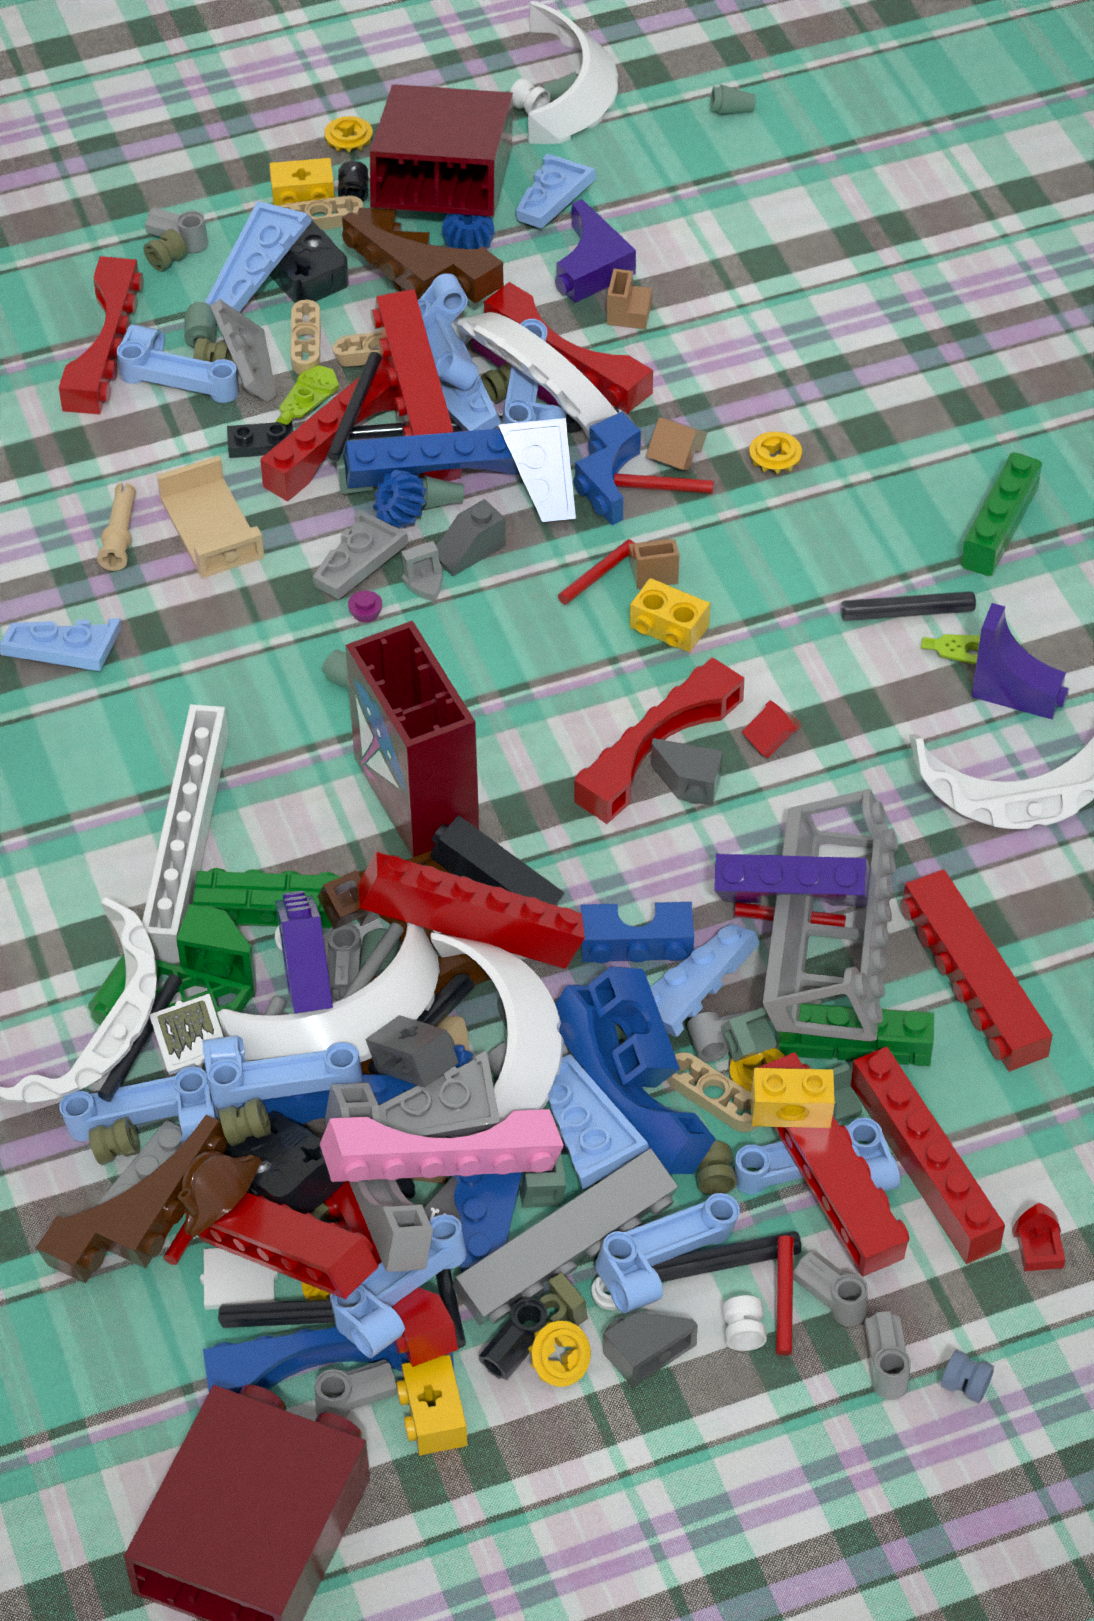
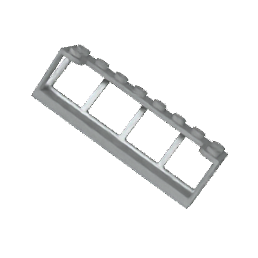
(794, 927)

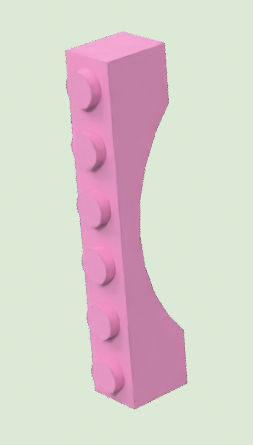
(371, 1151)

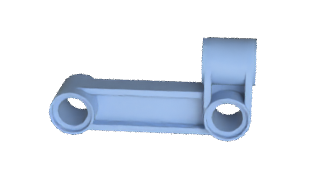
(438, 313)
(143, 360)
(523, 390)
(237, 1081)
(179, 1095)
(778, 1167)
(632, 1278)
(368, 1313)

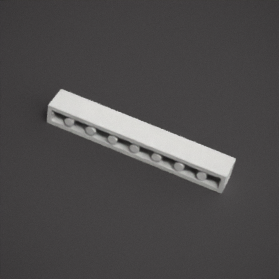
(185, 827)

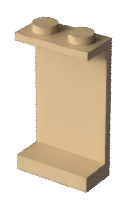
(208, 518)

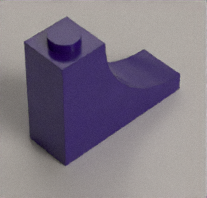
(594, 258)
(1013, 676)

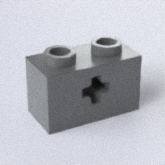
(412, 1051)

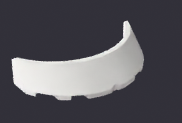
(590, 93)
(539, 362)
(1011, 803)
(401, 989)
(532, 1025)
(120, 1026)

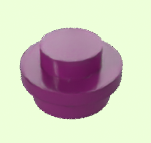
(365, 606)

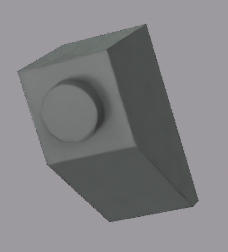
(472, 537)
(688, 770)
(647, 1343)

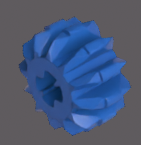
(468, 231)
(400, 498)

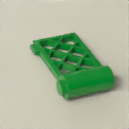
(216, 986)

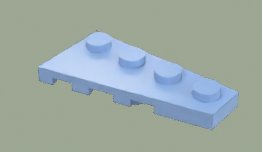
(256, 253)
(471, 407)
(686, 985)
(591, 1125)

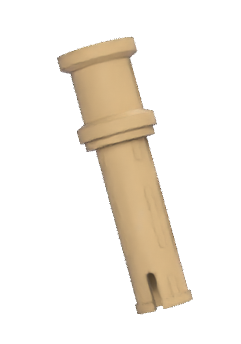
(116, 536)

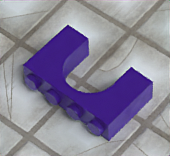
(749, 877)
(303, 952)

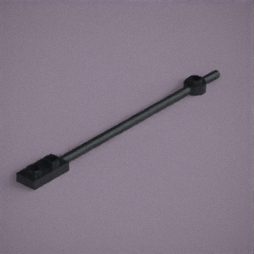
(260, 438)

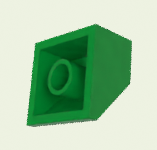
(215, 946)

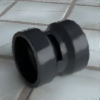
(353, 180)

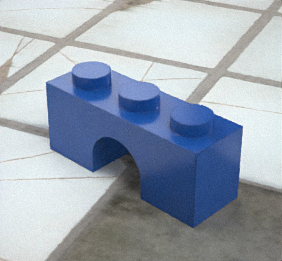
(664, 938)
(627, 999)

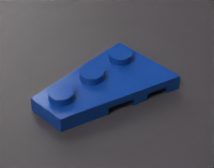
(486, 1212)

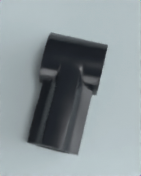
(512, 1342)

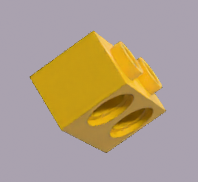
(669, 615)

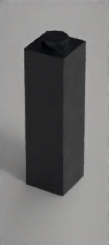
(474, 855)

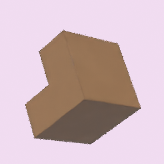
(627, 303)
(675, 443)
(655, 561)

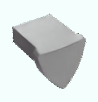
(423, 570)

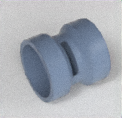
(967, 1376)

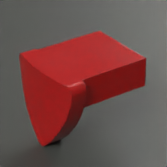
(771, 728)
(1039, 1239)

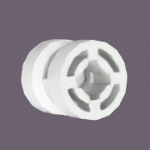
(528, 96)
(744, 1321)

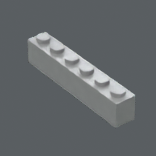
(564, 1238)

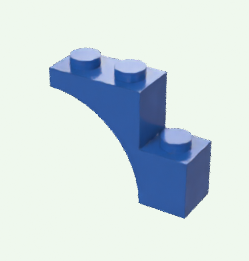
(611, 447)

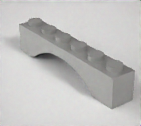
(395, 1224)

